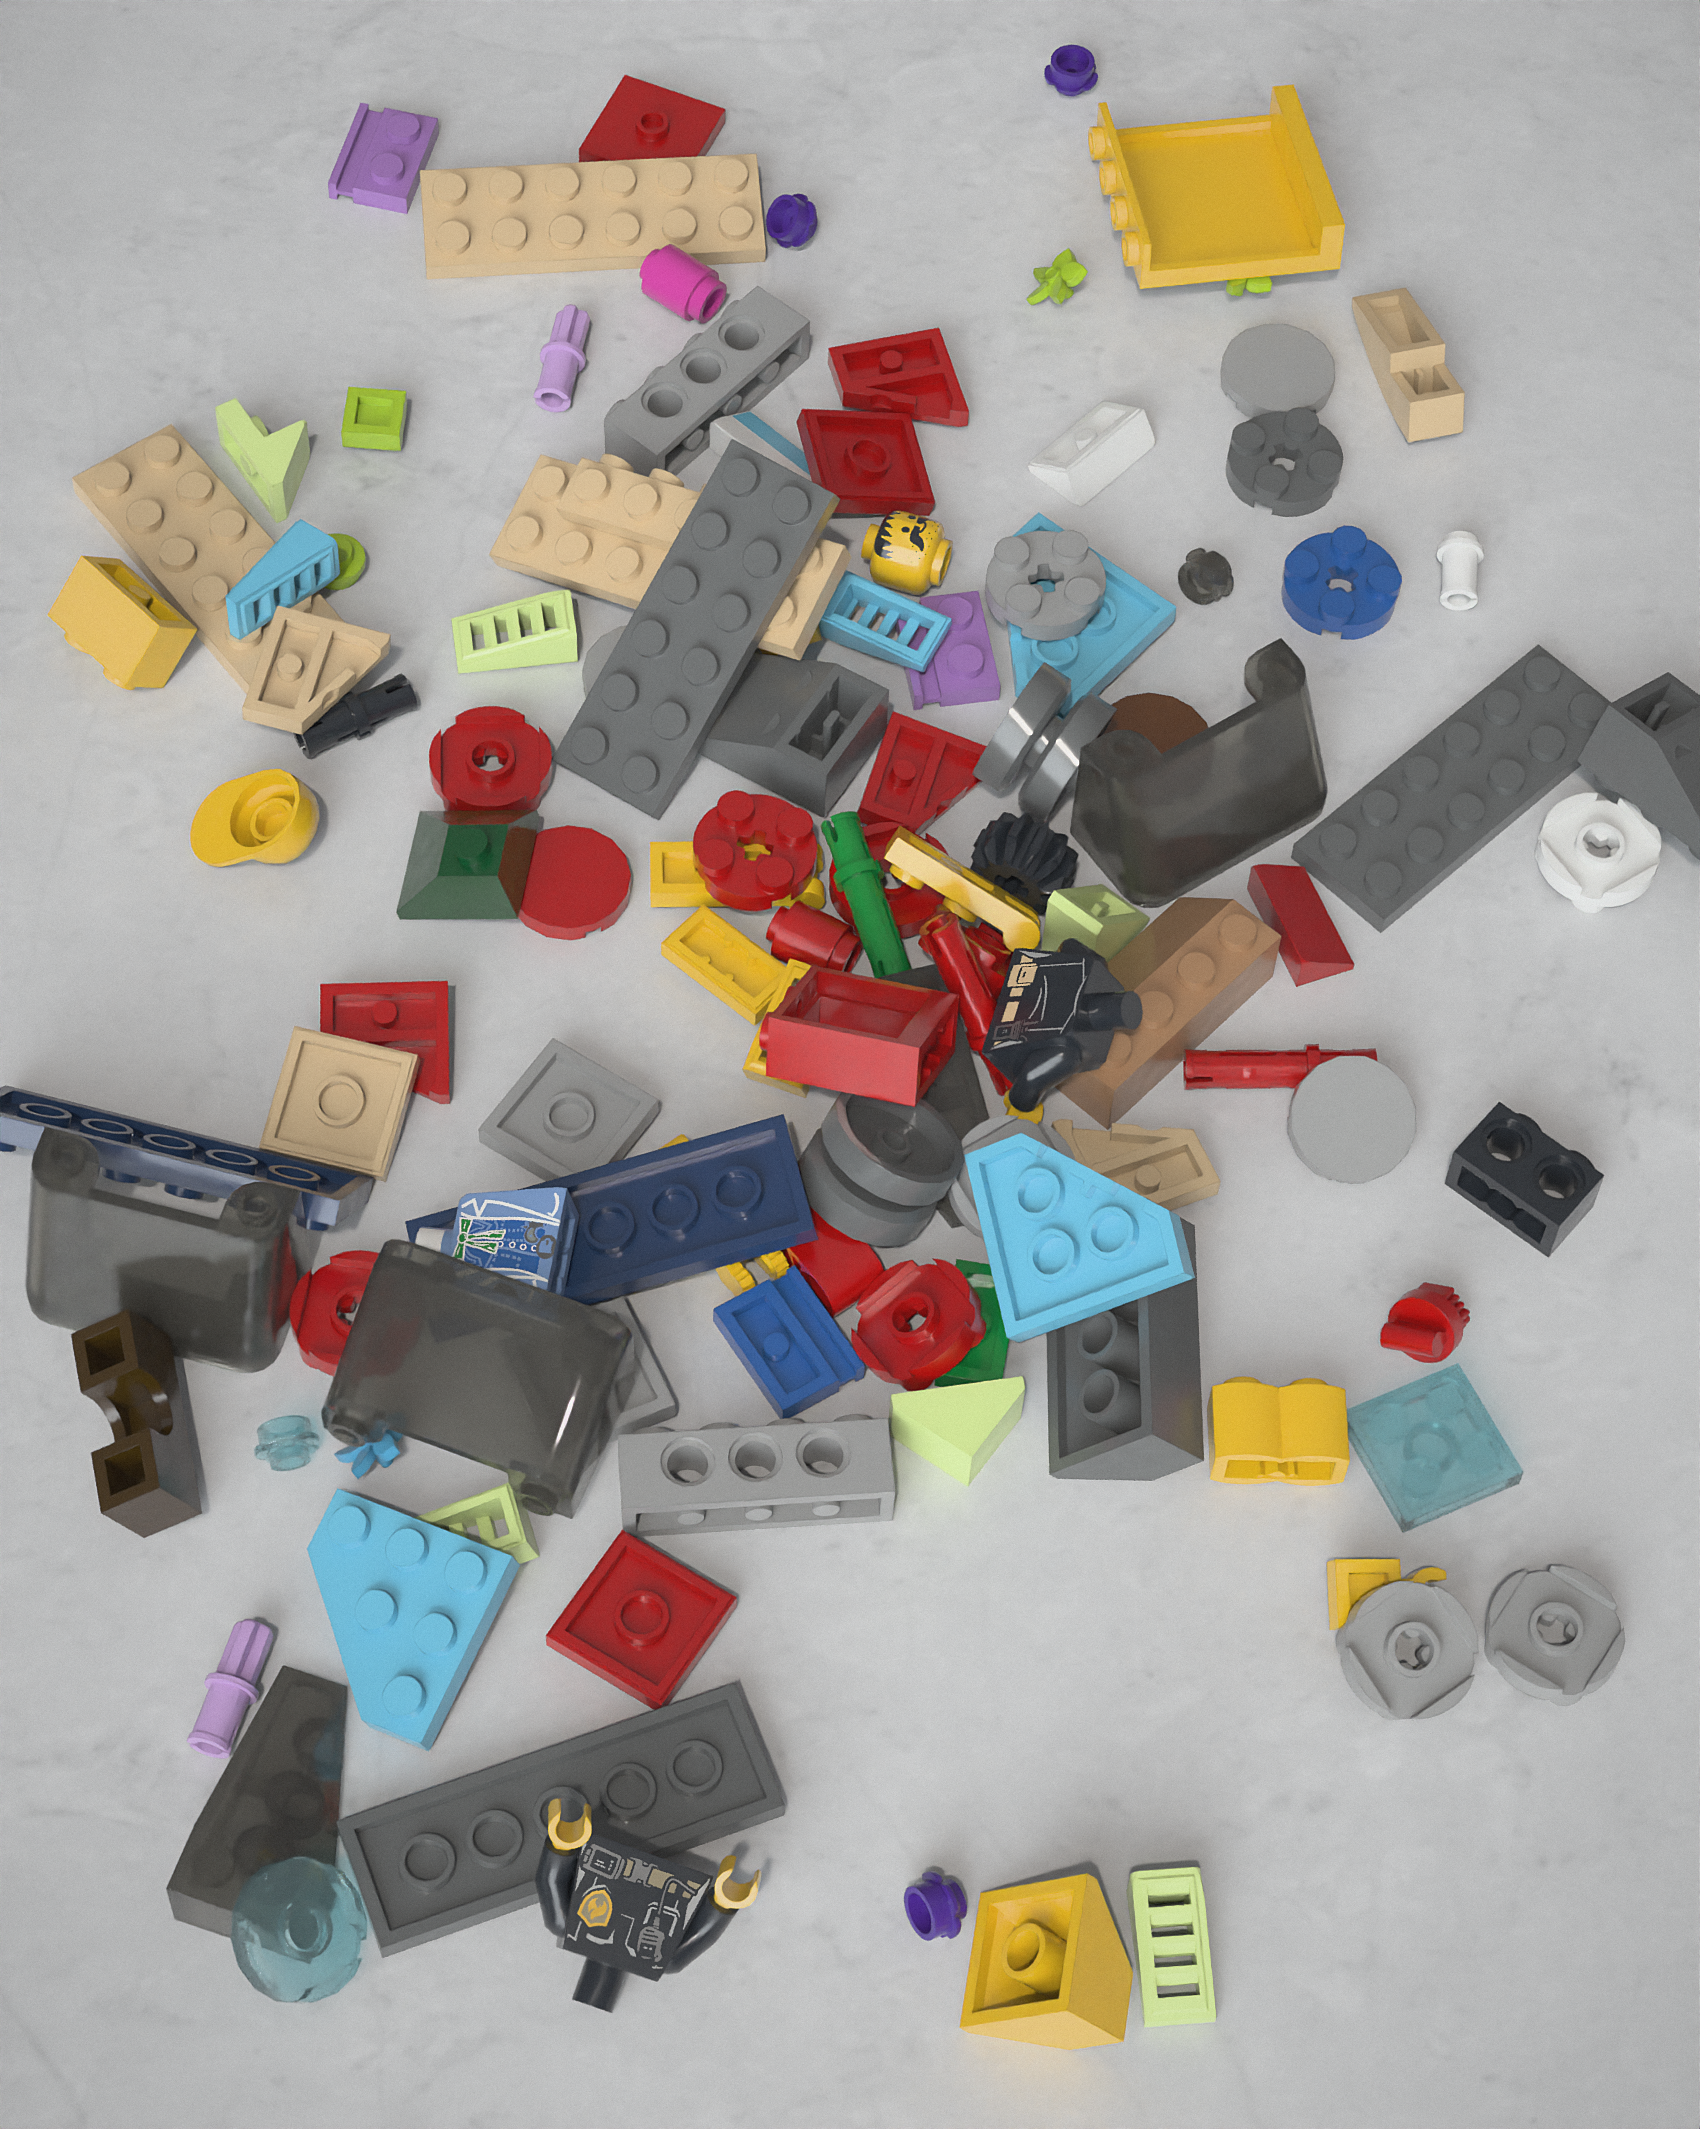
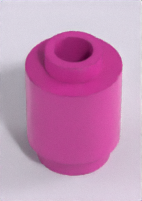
(682, 284)

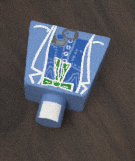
(513, 1234)

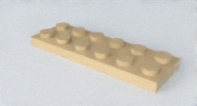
(590, 215)
(185, 538)

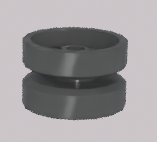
(1041, 739)
(880, 1168)

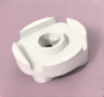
(1593, 880)

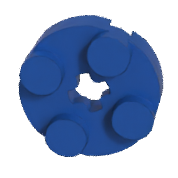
(1348, 557)

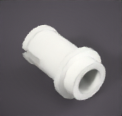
(1460, 559)

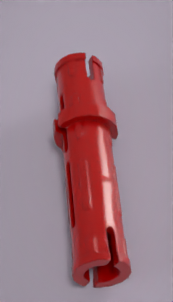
(965, 978)
(1257, 1067)

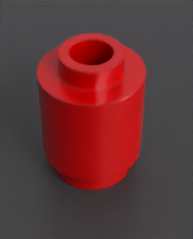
(813, 938)

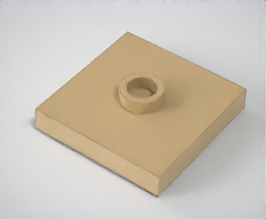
(340, 1102)

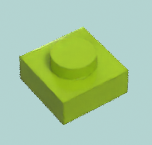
(374, 418)

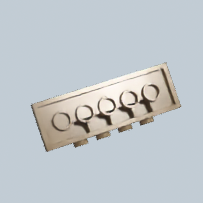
(611, 529)

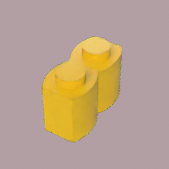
(1277, 1432)

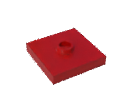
(651, 124)
(866, 460)
(641, 1621)

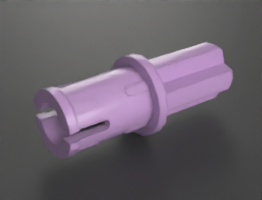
(562, 359)
(231, 1689)

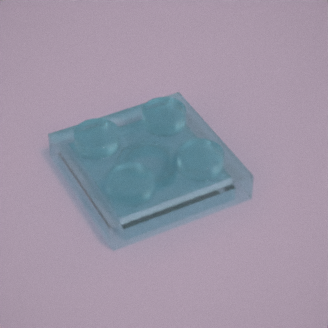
(1431, 1448)

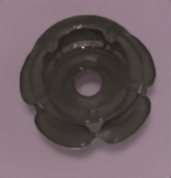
(1205, 576)

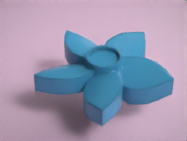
(365, 1456)

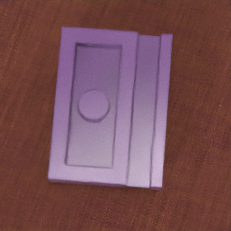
(383, 158)
(964, 662)

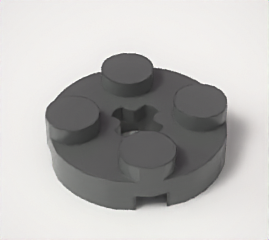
(1290, 436)

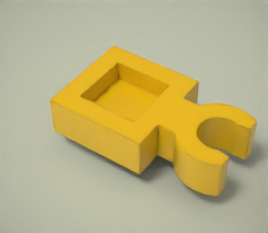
(1353, 1578)

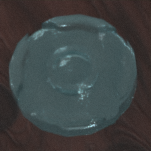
(298, 1930)

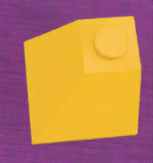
(1047, 1966)

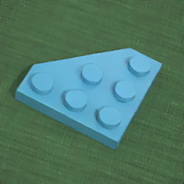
(1111, 641)
(1067, 1237)
(405, 1610)

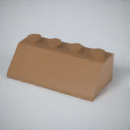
(1190, 976)

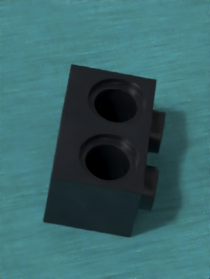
(1514, 1188)

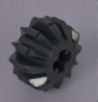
(1024, 858)

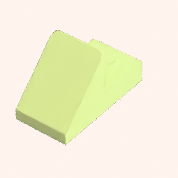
(268, 463)

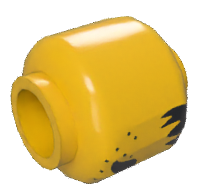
(907, 552)

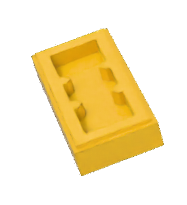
(725, 963)

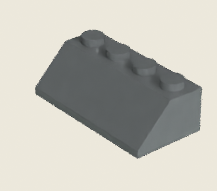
(1128, 1387)

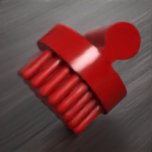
(1426, 1323)

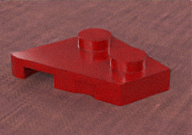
(900, 376)
(918, 774)
(398, 1017)

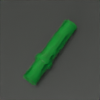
(861, 882)

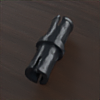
(358, 715)

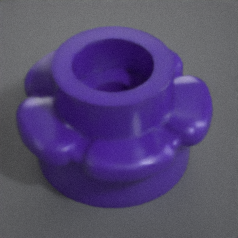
(1071, 70)
(791, 220)
(935, 1907)

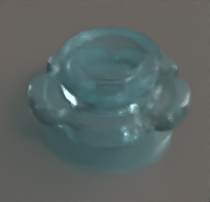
(286, 1442)

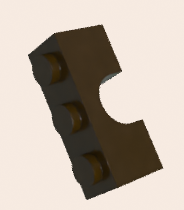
(149, 1470)

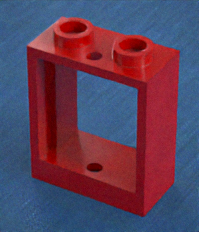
(860, 1035)

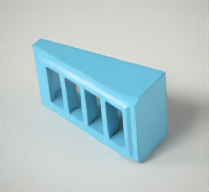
(285, 576)
(858, 591)

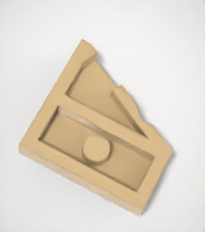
(308, 668)
(1157, 1164)

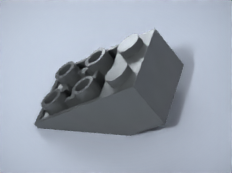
(799, 728)
(1652, 755)

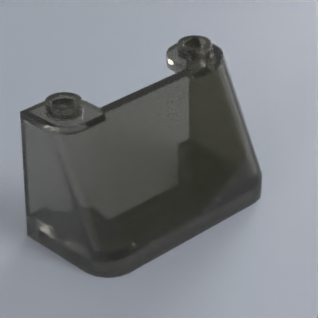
(1210, 801)
(200, 1279)
(483, 1373)

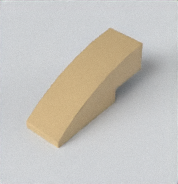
(1409, 364)

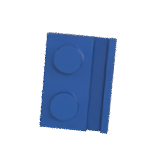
(788, 1343)

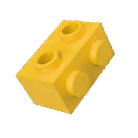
(121, 623)

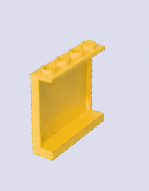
(1219, 196)

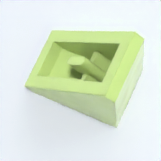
(1092, 916)
(957, 1424)

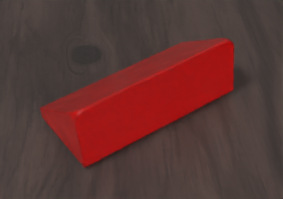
(1296, 912)

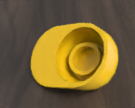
(256, 818)

